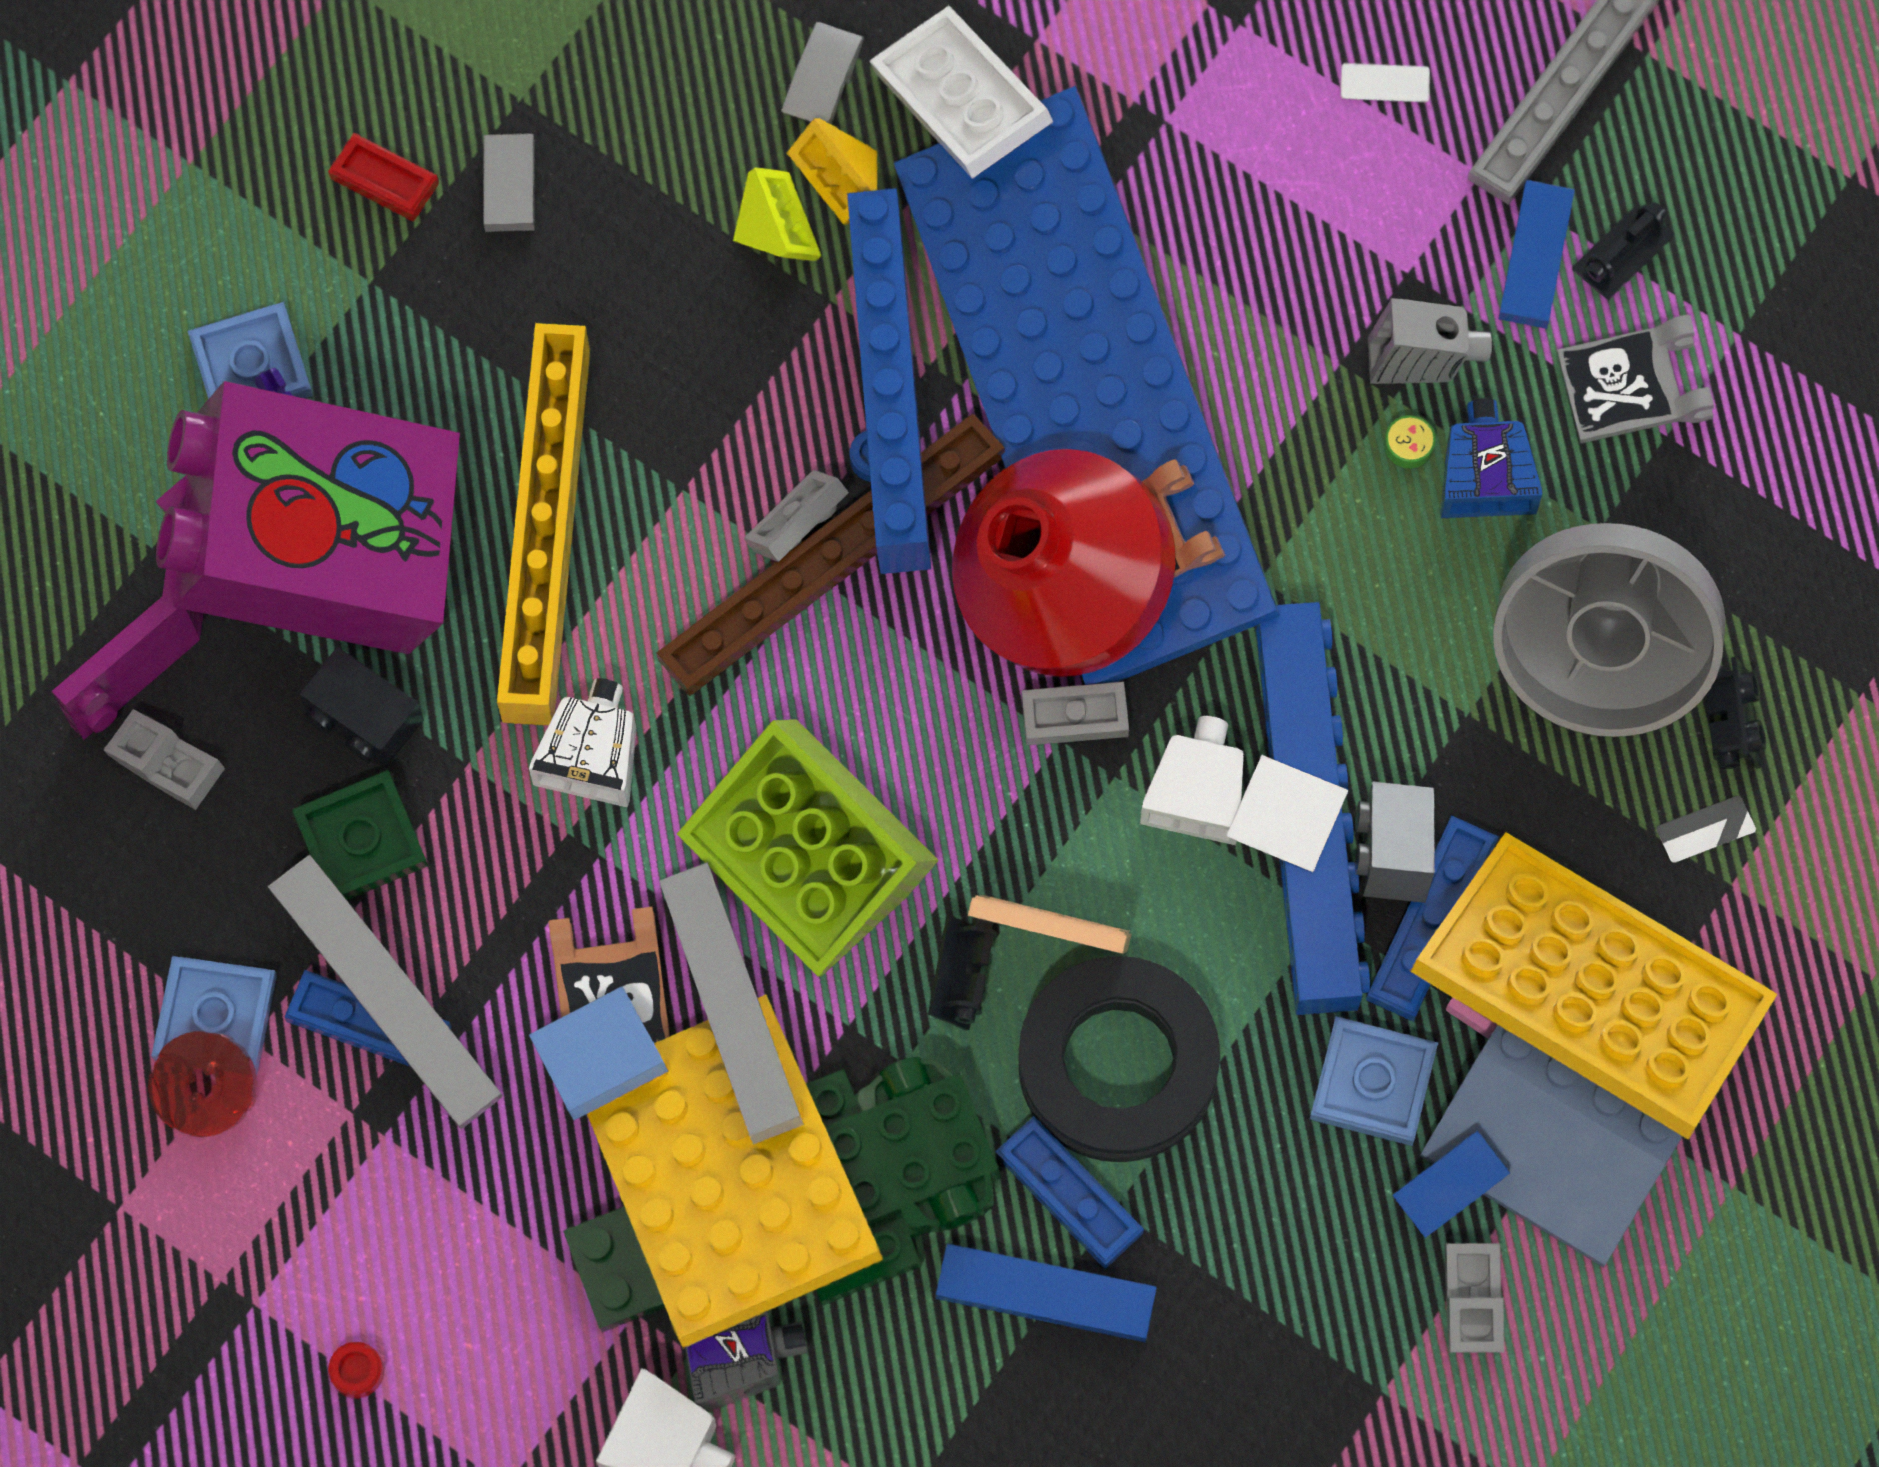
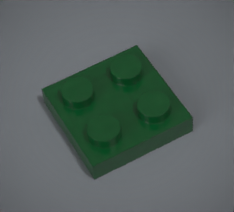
(361, 836)

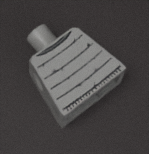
(1423, 343)

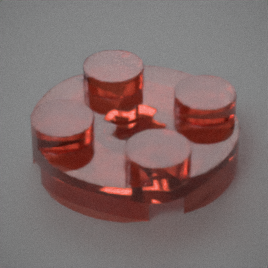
(175, 1070)

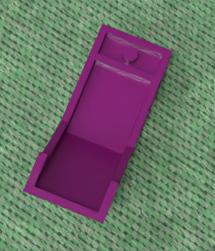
(132, 657)

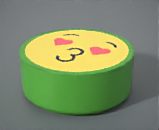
(1409, 441)

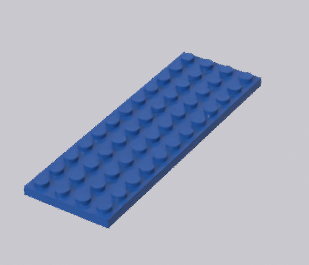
(1081, 351)

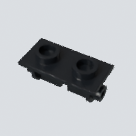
(1625, 249)
(1740, 734)
(958, 979)

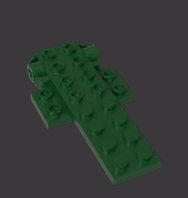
(906, 1151)

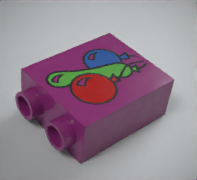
(311, 518)

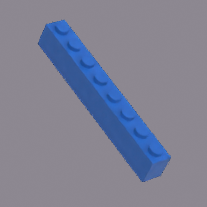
(888, 382)
(1304, 736)

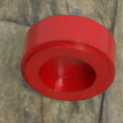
(356, 1370)

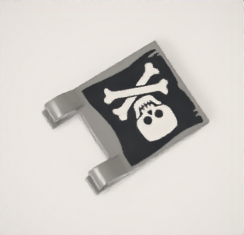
(1630, 382)

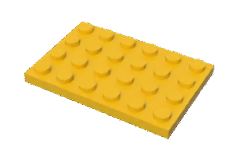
(1595, 984)
(722, 1217)

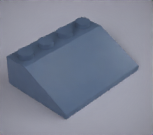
(1570, 1146)

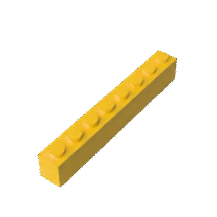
(543, 525)

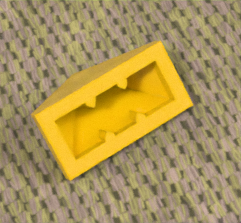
(835, 164)

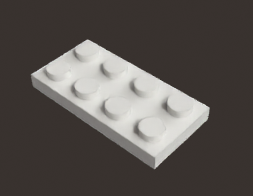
(961, 91)

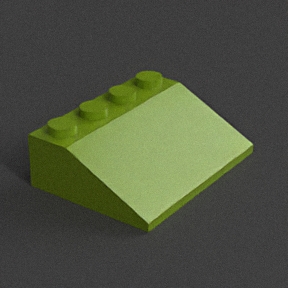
(806, 845)

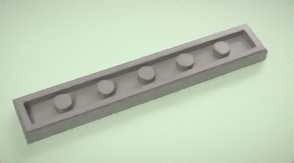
(1558, 96)
(385, 992)
(731, 1003)

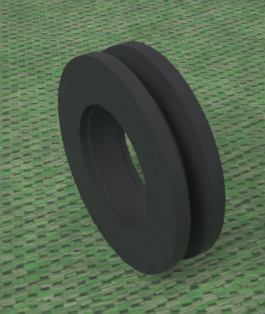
(1128, 986)

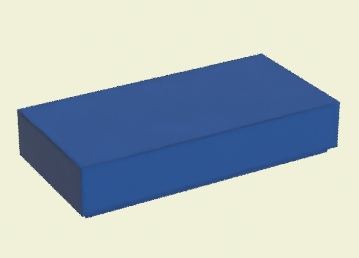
(1451, 1183)

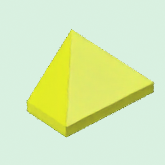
(774, 217)

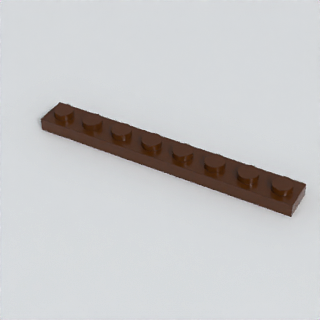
(818, 564)

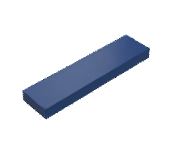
(1456, 862)
(1046, 1292)

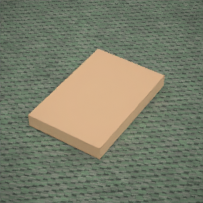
(1050, 923)

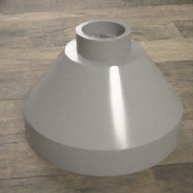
(1609, 629)

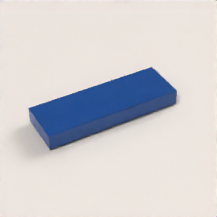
(1536, 254)
(334, 1012)
(1069, 1192)

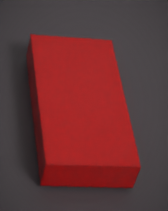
(383, 177)

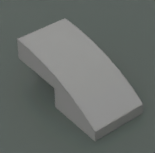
(822, 73)
(164, 759)
(1474, 1297)

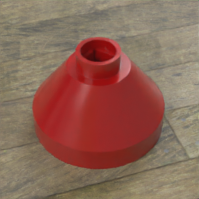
(1063, 563)

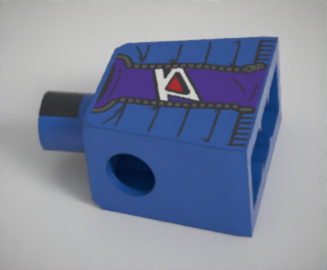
(1489, 467)

